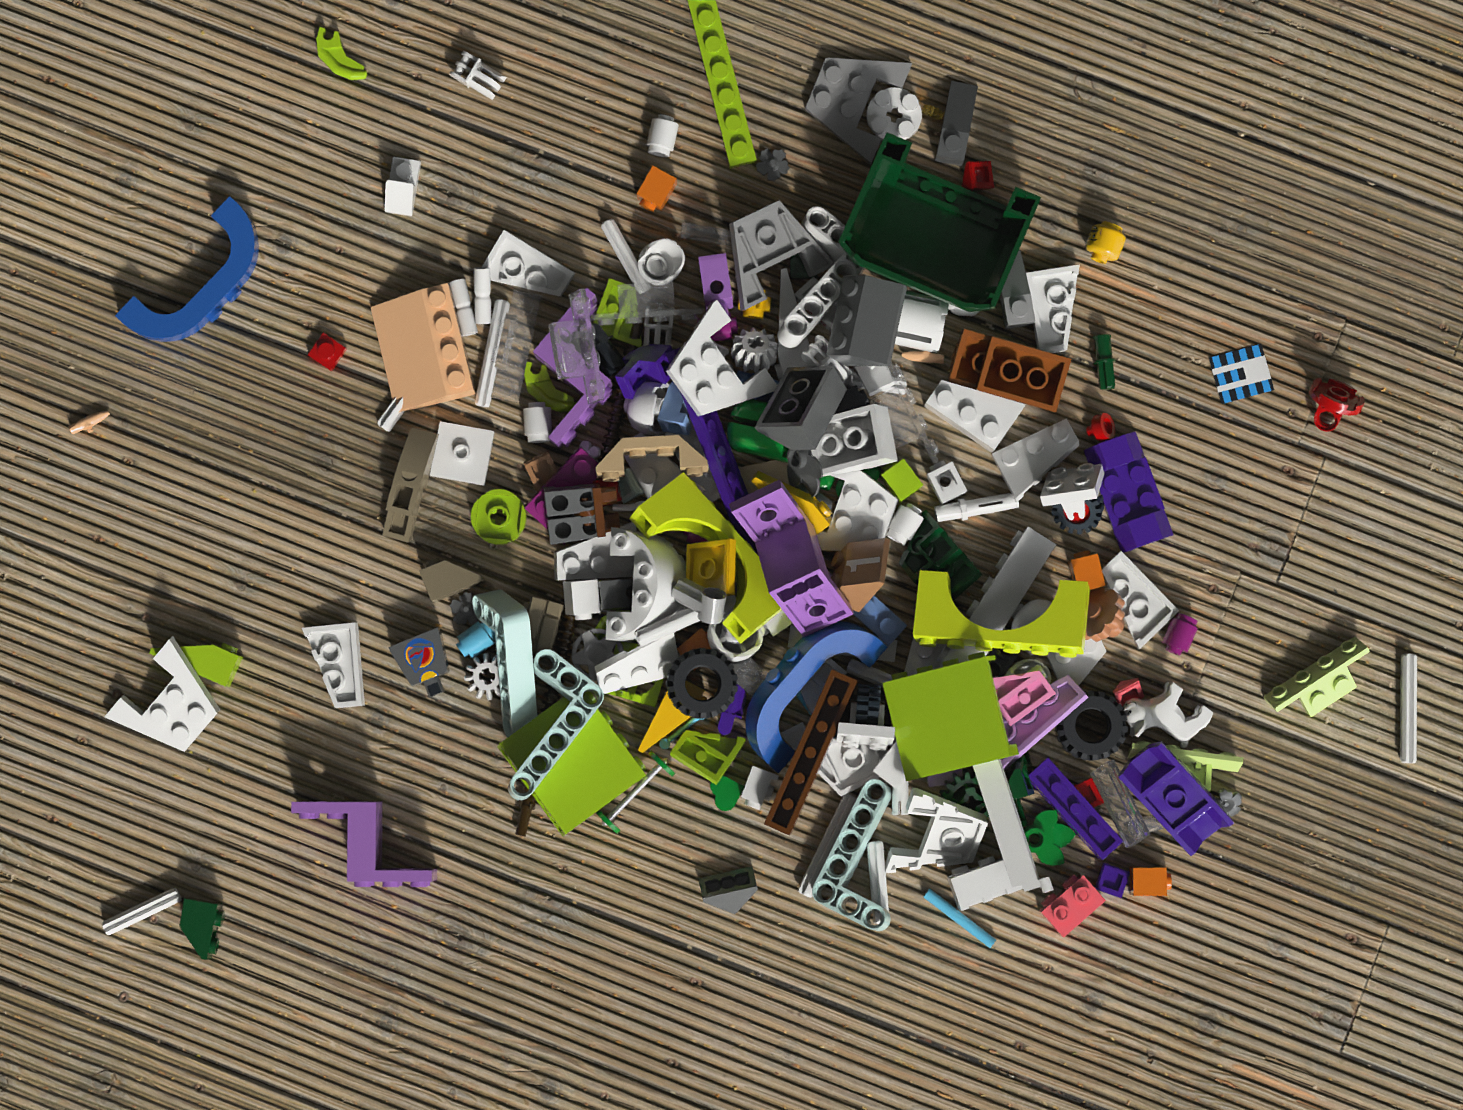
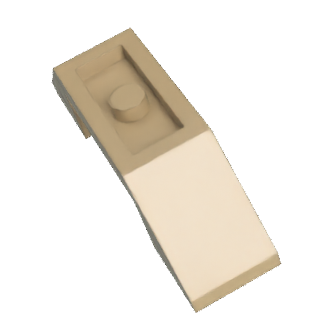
(612, 465)

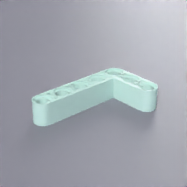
(514, 656)
(560, 727)
(851, 859)

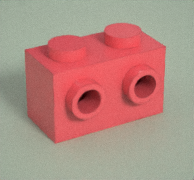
(1071, 904)

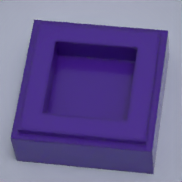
(1112, 880)

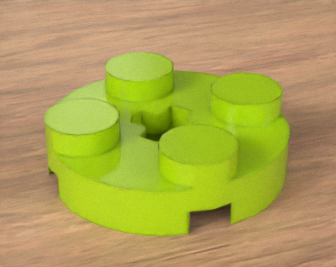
(488, 505)

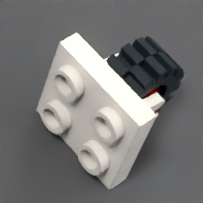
(1075, 496)
(866, 721)

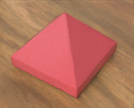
(1127, 690)

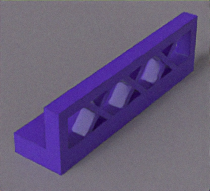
(1074, 809)

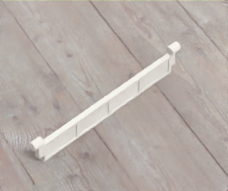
(1008, 827)

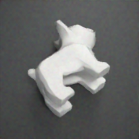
(1165, 714)

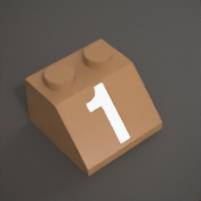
(860, 570)

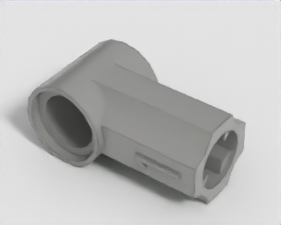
(707, 602)

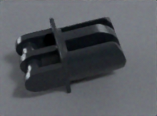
(609, 356)

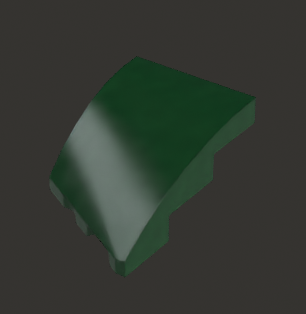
(936, 551)
(1021, 784)

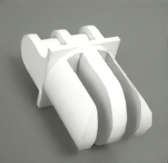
(476, 74)
(658, 329)
(814, 350)

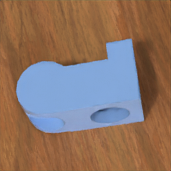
(673, 413)

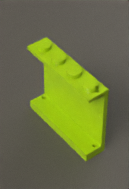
(947, 717)
(587, 773)

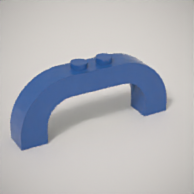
(213, 295)
(792, 674)

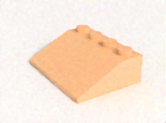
(423, 348)

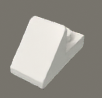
(402, 186)

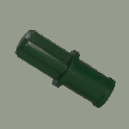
(1104, 361)

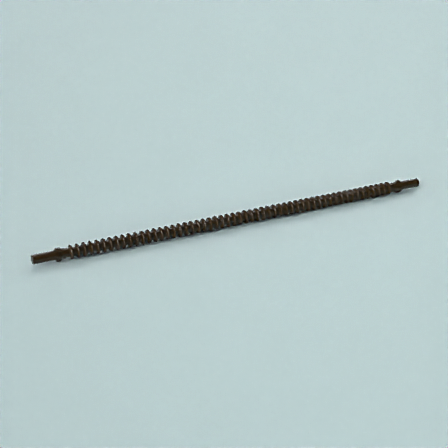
(569, 623)

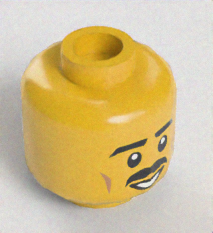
(1105, 242)

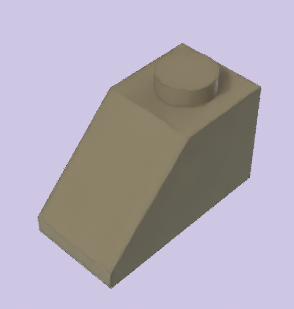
(447, 579)

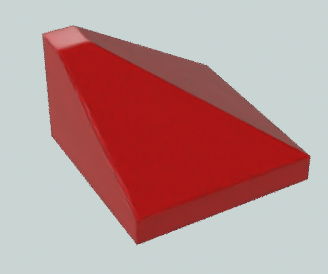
(978, 176)

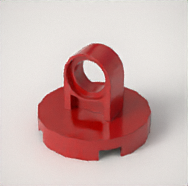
(1335, 398)

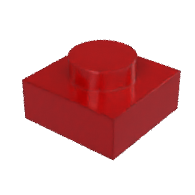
(327, 352)
(1090, 792)

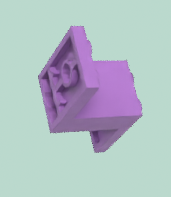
(582, 412)
(791, 558)
(364, 843)

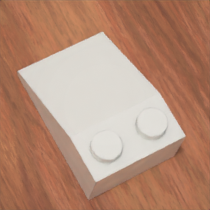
(856, 441)

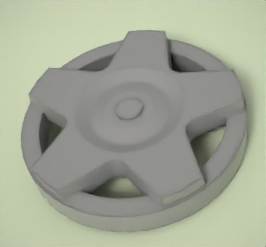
(594, 651)

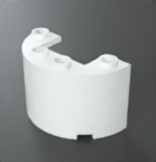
(654, 576)

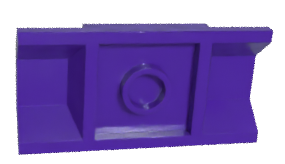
(1129, 492)
(1174, 796)

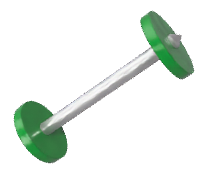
(607, 819)

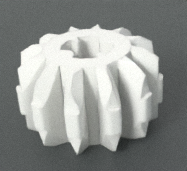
(754, 350)
(482, 684)

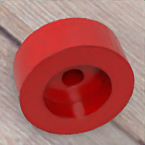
(1102, 427)

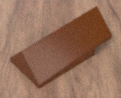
(1009, 370)

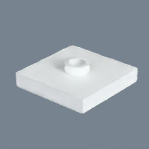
(462, 453)

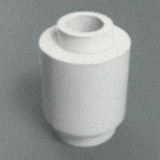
(662, 136)
(537, 422)
(904, 524)

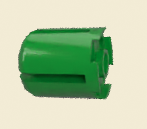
(747, 438)

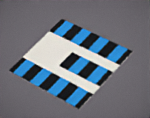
(1241, 373)

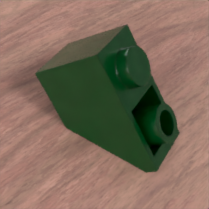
(200, 925)

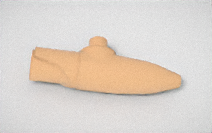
(924, 357)
(88, 422)

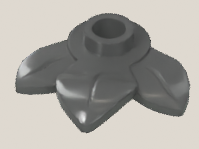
(804, 469)

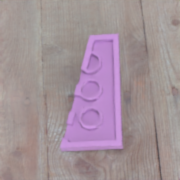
(1043, 718)

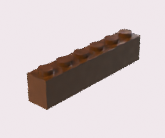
(811, 752)

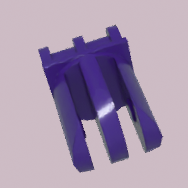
(734, 710)

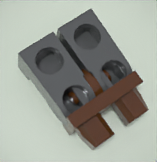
(578, 513)

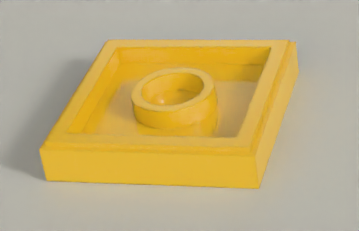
(712, 564)

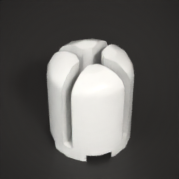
(921, 322)

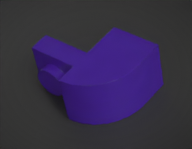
(641, 366)

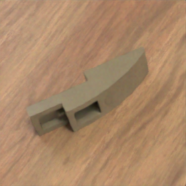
(408, 484)

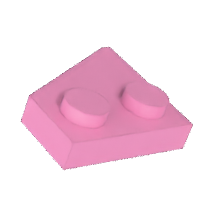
(1021, 694)

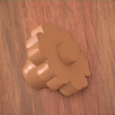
(1104, 614)

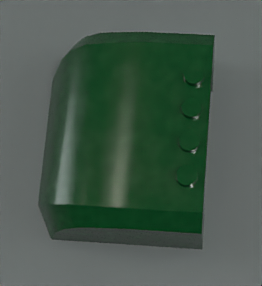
(935, 231)

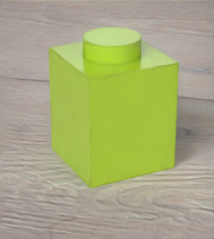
(900, 479)

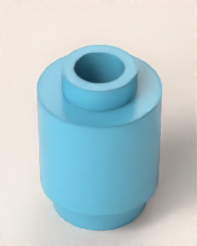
(475, 640)

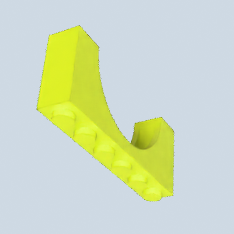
(687, 509)
(1056, 630)

